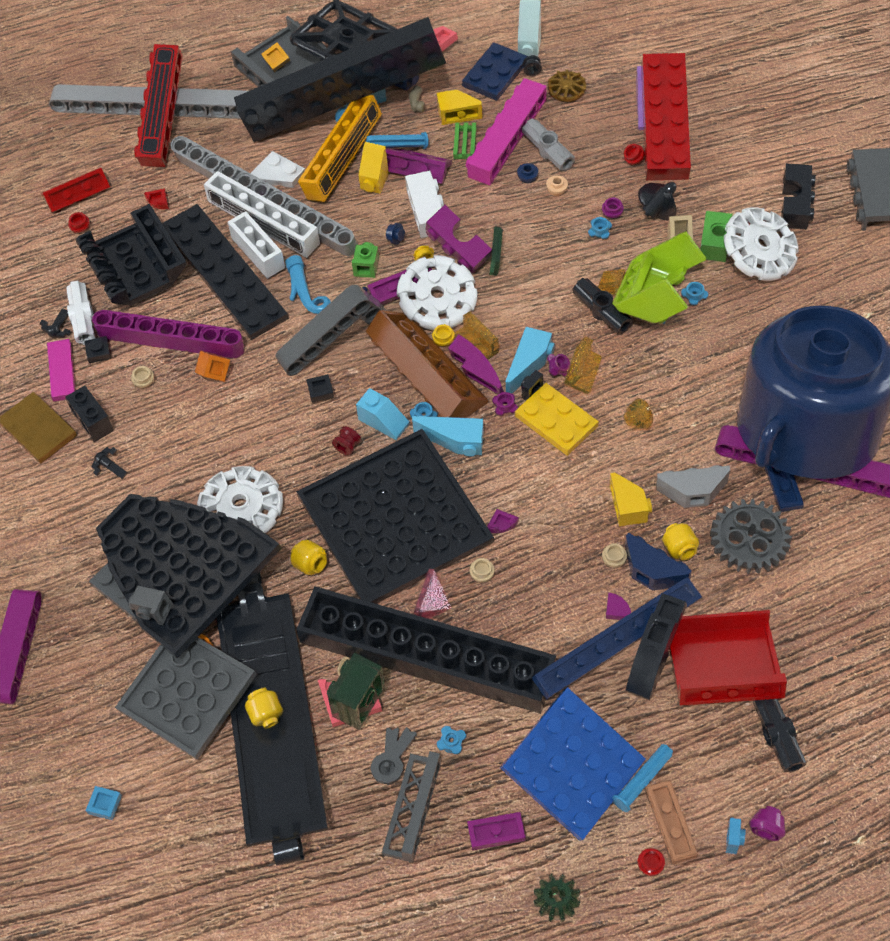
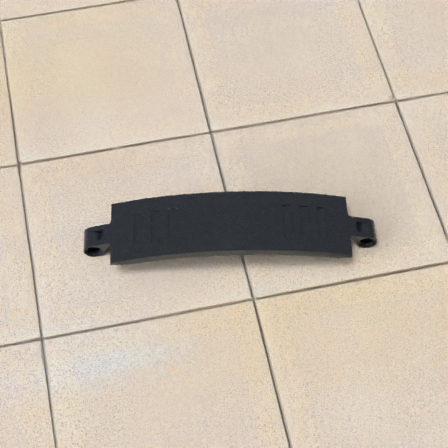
(278, 763)

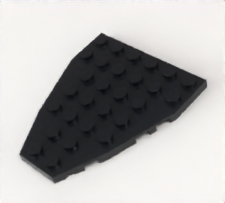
(188, 554)

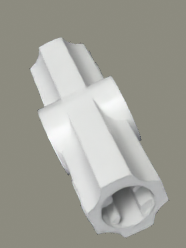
(80, 312)

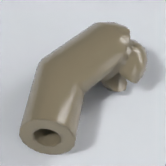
(416, 105)

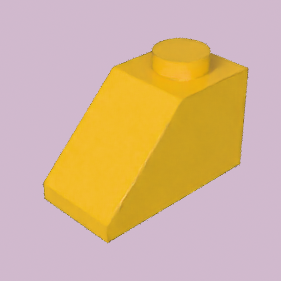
(457, 107)
(373, 168)
(629, 501)

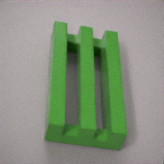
(465, 128)

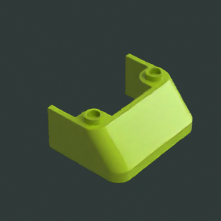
(648, 282)

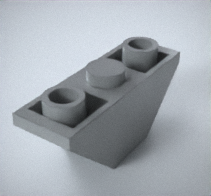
(693, 486)

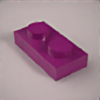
(496, 831)

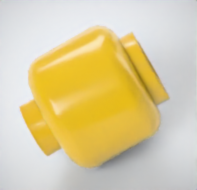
(680, 541)
(308, 557)
(263, 708)

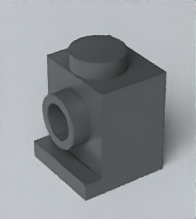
(150, 604)

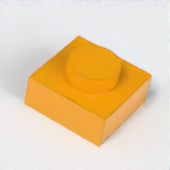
(275, 57)

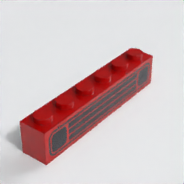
(159, 105)

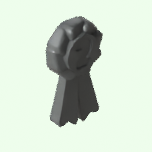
(388, 766)

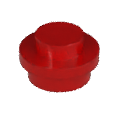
(633, 154)
(78, 222)
(651, 862)

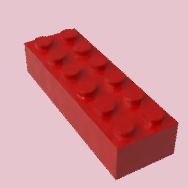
(665, 117)

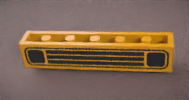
(339, 148)

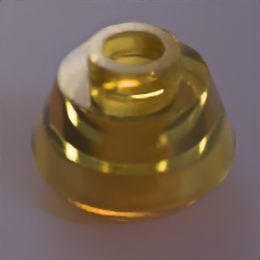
(638, 414)

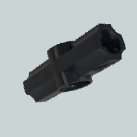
(602, 305)
(780, 734)

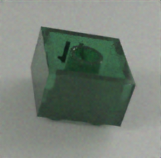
(355, 690)

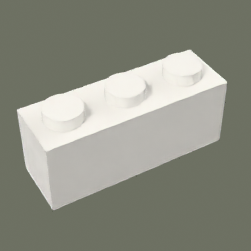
(423, 198)
(256, 244)

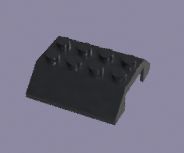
(135, 259)

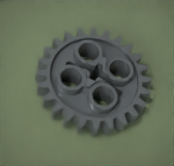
(744, 553)

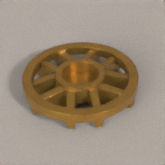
(566, 85)

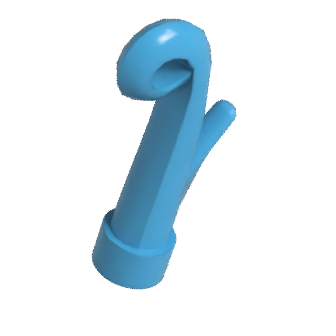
(299, 285)

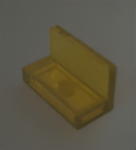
(479, 335)
(583, 367)

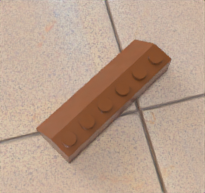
(425, 365)

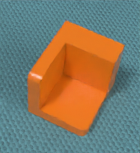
(212, 366)

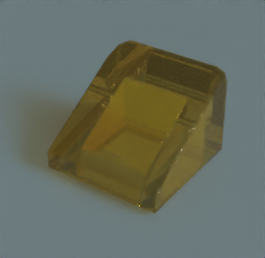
(611, 280)

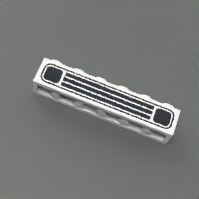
(271, 218)

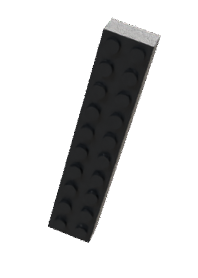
(340, 79)
(424, 648)

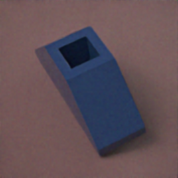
(653, 566)

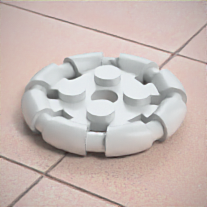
(753, 252)
(436, 280)
(244, 490)

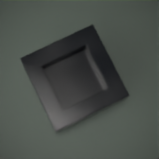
(97, 349)
(531, 384)
(320, 388)

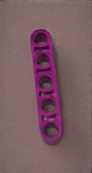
(16, 640)

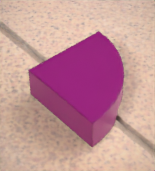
(502, 521)
(616, 607)

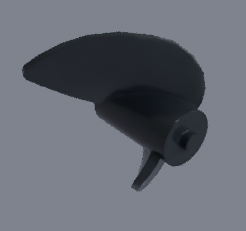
(658, 200)

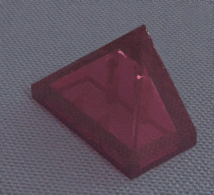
(432, 597)

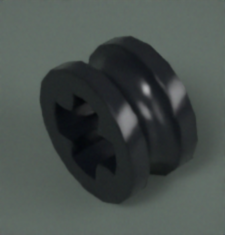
(528, 68)

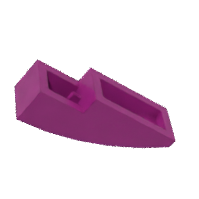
(475, 364)

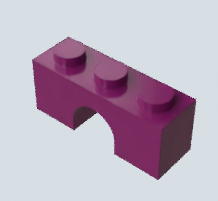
(470, 253)

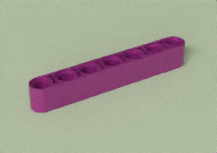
(168, 333)

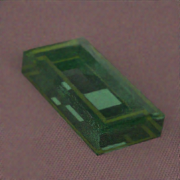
(496, 251)

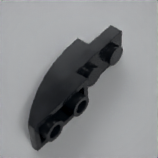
(654, 646)

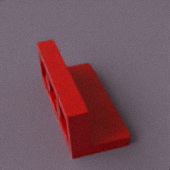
(75, 189)

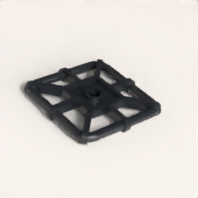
(340, 34)

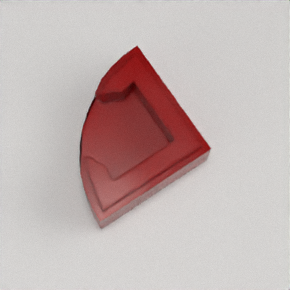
(157, 199)

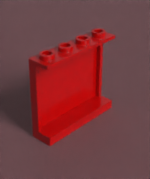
(726, 659)

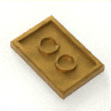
(37, 427)

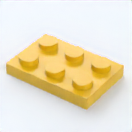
(556, 419)

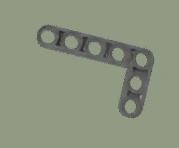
(327, 327)

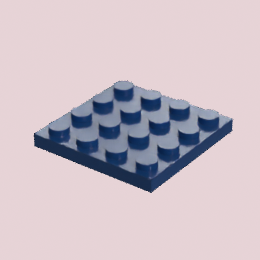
(573, 764)

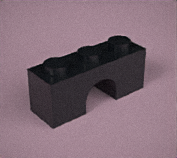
(798, 182)

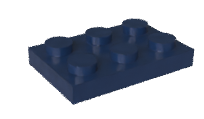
(494, 71)

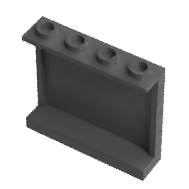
(256, 68)
(871, 184)

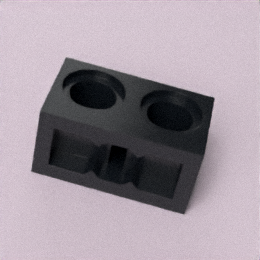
(89, 413)

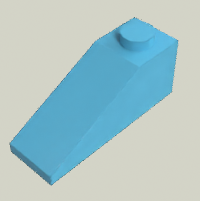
(530, 356)
(455, 434)

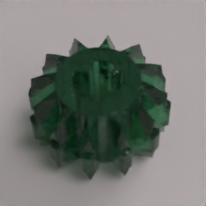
(563, 890)

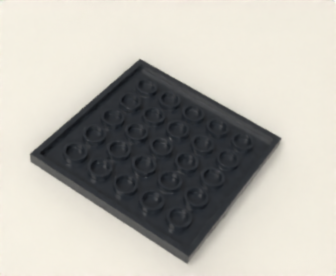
(394, 517)

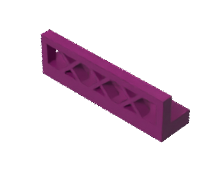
(410, 162)

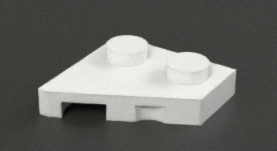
(278, 171)

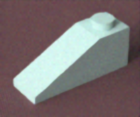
(529, 27)

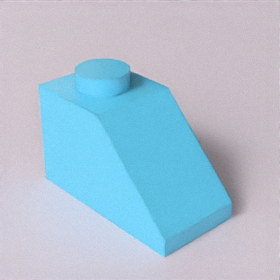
(381, 414)

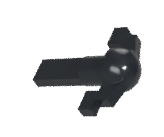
(54, 329)
(102, 459)

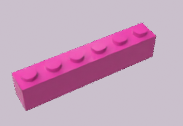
(505, 132)

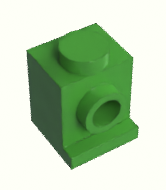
(368, 256)

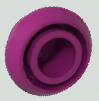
(768, 824)

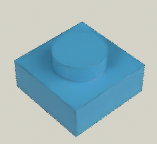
(103, 803)
(735, 836)

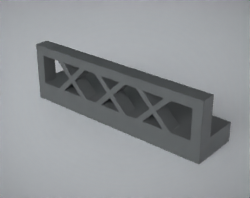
(420, 810)

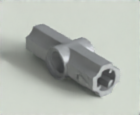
(548, 144)

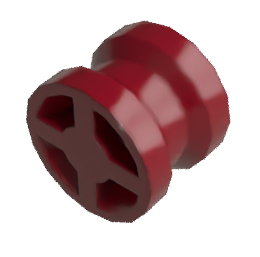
(346, 440)

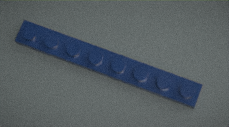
(607, 643)

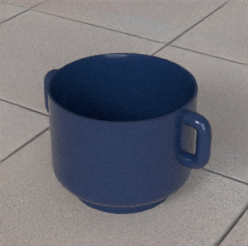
(816, 393)

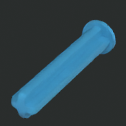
(393, 141)
(642, 778)

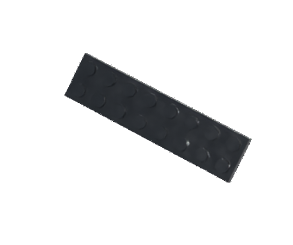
(225, 272)

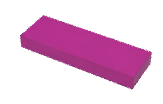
(60, 369)

